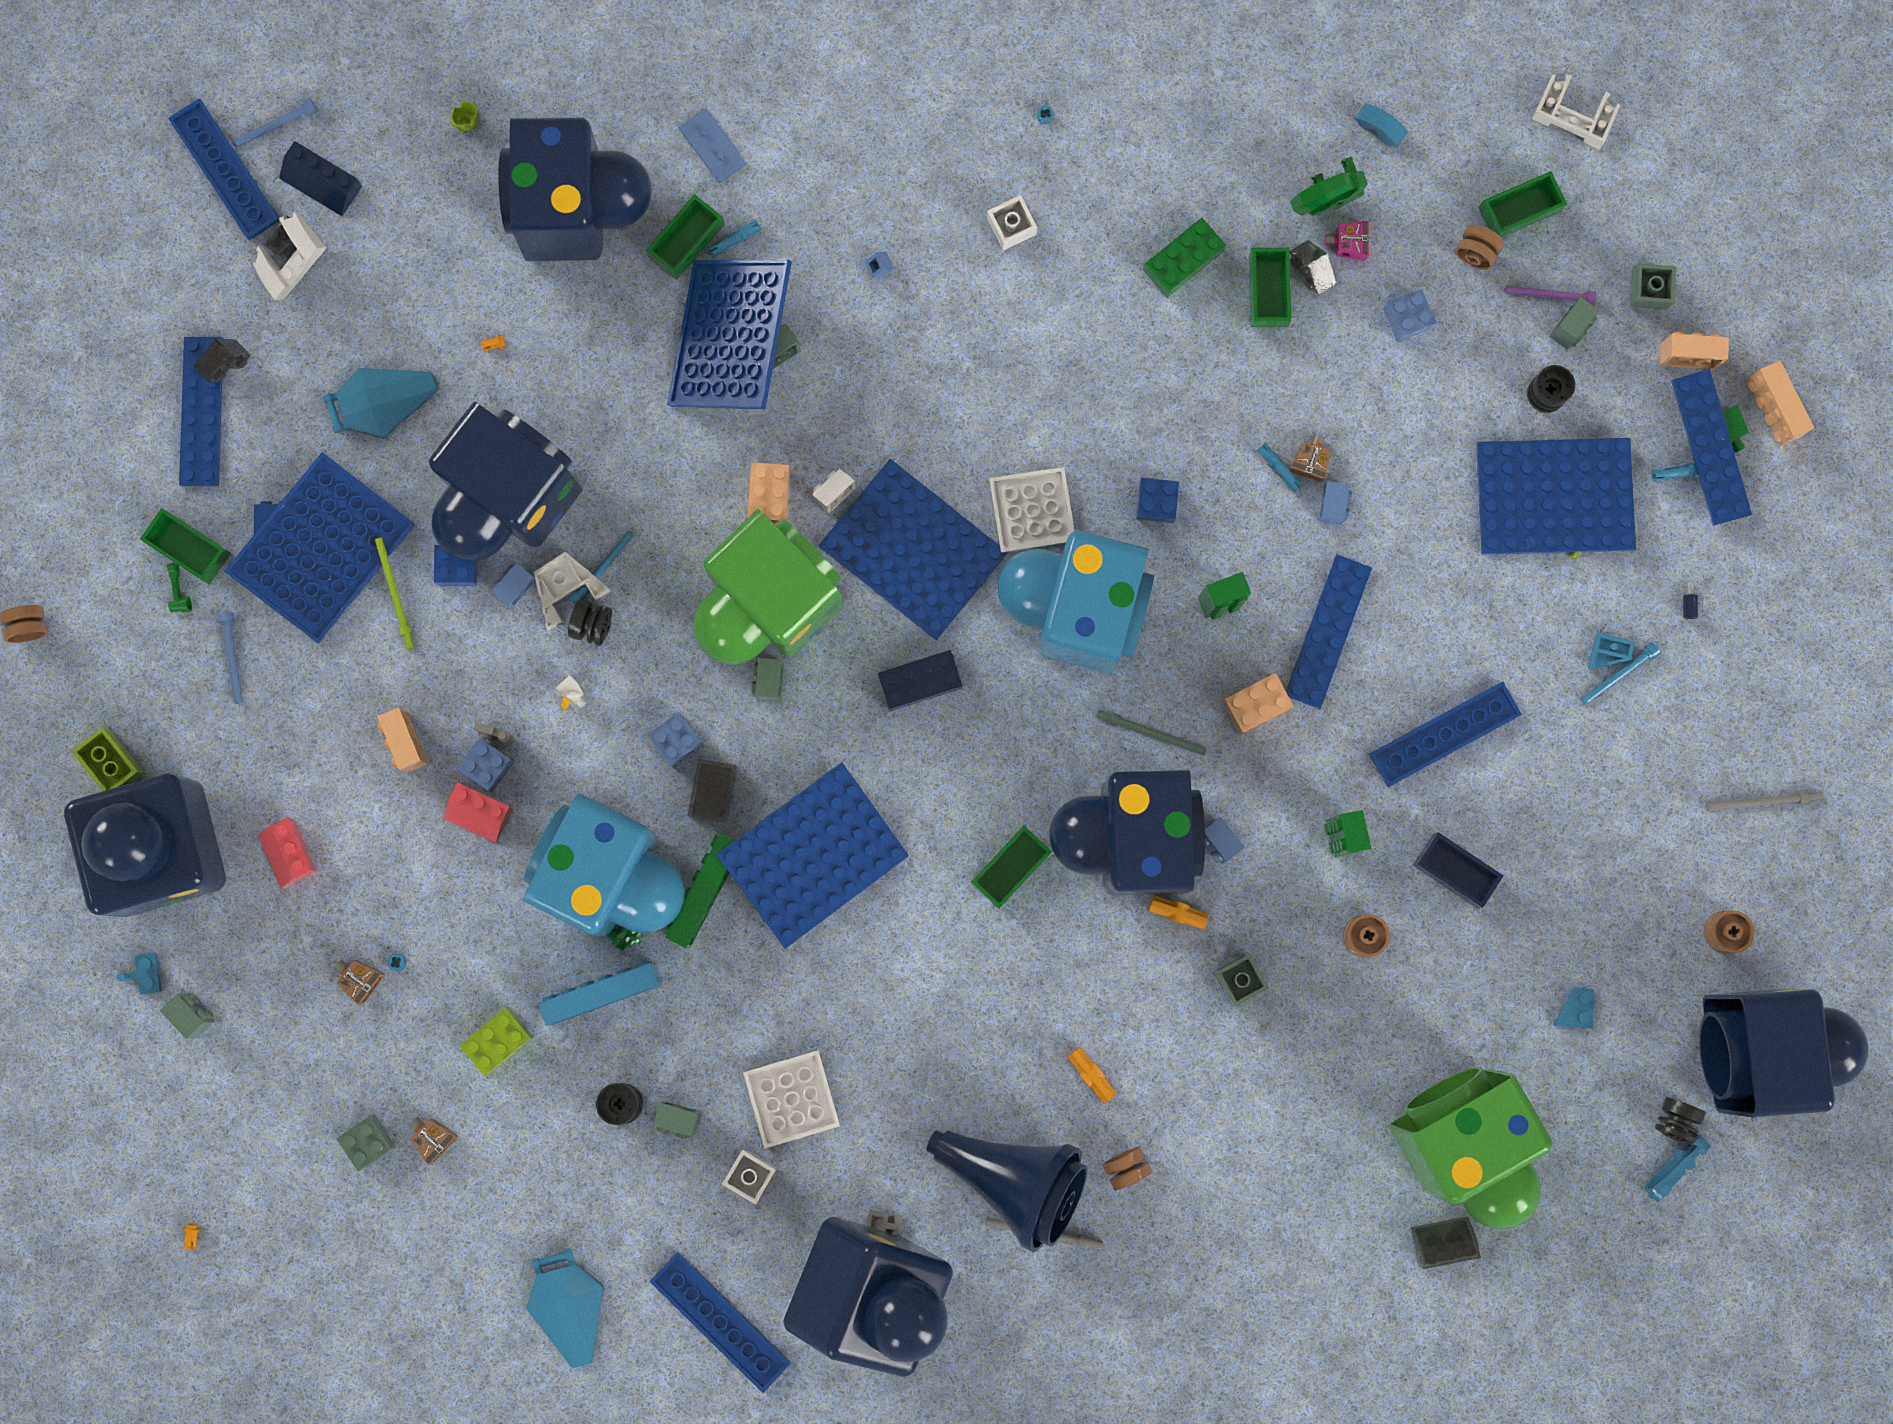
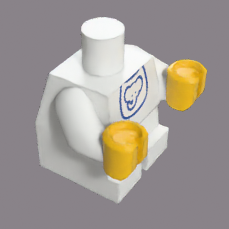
(570, 692)

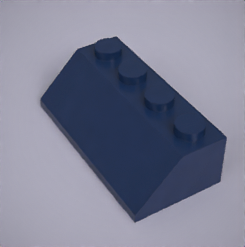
(319, 178)

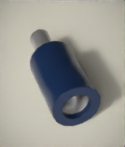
(1690, 603)

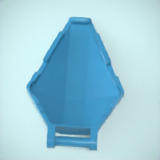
(379, 399)
(567, 1307)

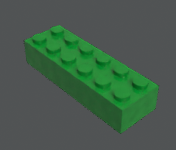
(700, 896)

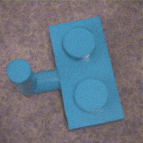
(146, 974)

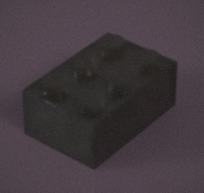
(712, 791)

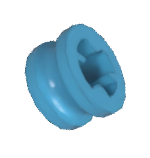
(1044, 109)
(390, 961)

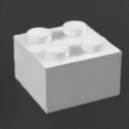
(1011, 222)
(749, 1176)

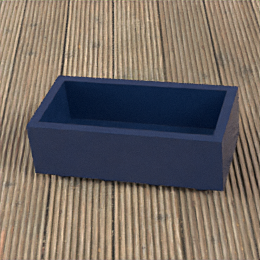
(920, 680)
(1458, 870)

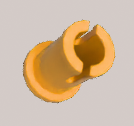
(493, 343)
(190, 1236)

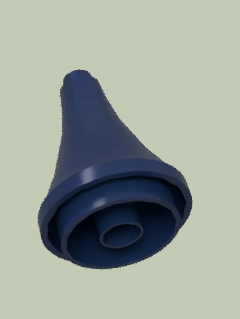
(1026, 1185)

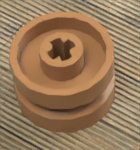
(1479, 247)
(23, 623)
(1377, 933)
(1739, 936)
(1128, 1170)

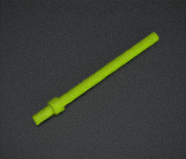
(404, 629)

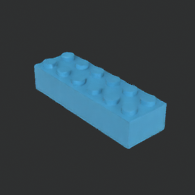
(599, 994)

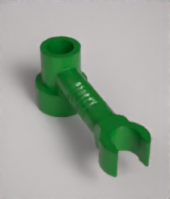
(179, 603)

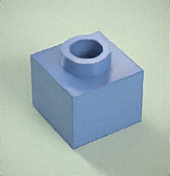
(879, 264)

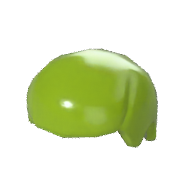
(465, 117)

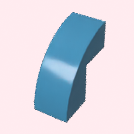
(1384, 124)

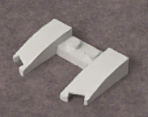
(1592, 130)
(309, 248)

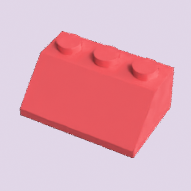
(477, 812)
(286, 852)

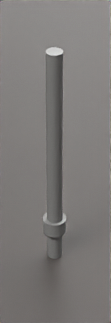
(1800, 797)
(1081, 1240)

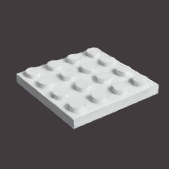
(1032, 509)
(791, 1099)

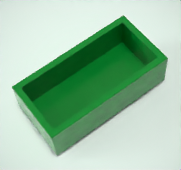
(1523, 205)
(685, 237)
(1184, 257)
(1269, 287)
(185, 546)
(1224, 596)
(1348, 833)
(1011, 867)

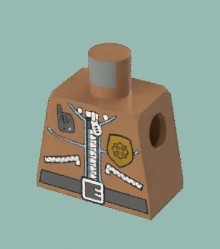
(1312, 460)
(358, 980)
(431, 1139)

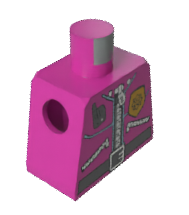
(1351, 240)

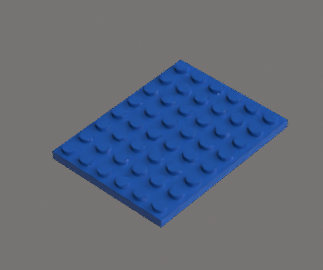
(729, 333)
(1556, 496)
(319, 547)
(913, 549)
(812, 855)

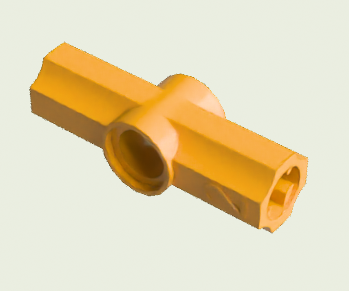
(1178, 912)
(1091, 1075)

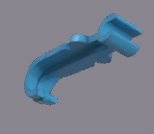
(1675, 1168)

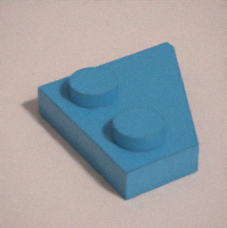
(1610, 651)
(1578, 1009)

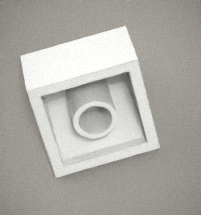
(834, 490)

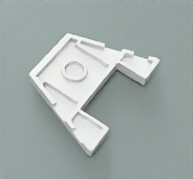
(559, 580)

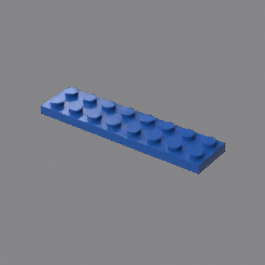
(224, 169)
(199, 420)
(1711, 447)
(1328, 631)
(1445, 734)
(720, 1322)

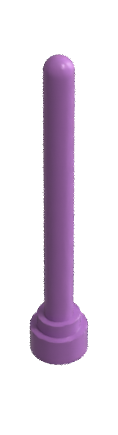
(1589, 296)

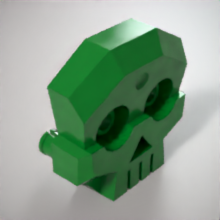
(1331, 192)

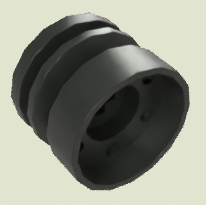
(1557, 382)
(585, 621)
(612, 1113)
(1680, 1120)

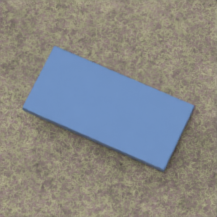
(712, 145)

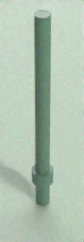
(1116, 720)

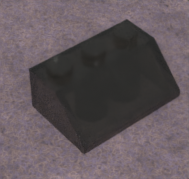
(1445, 1242)

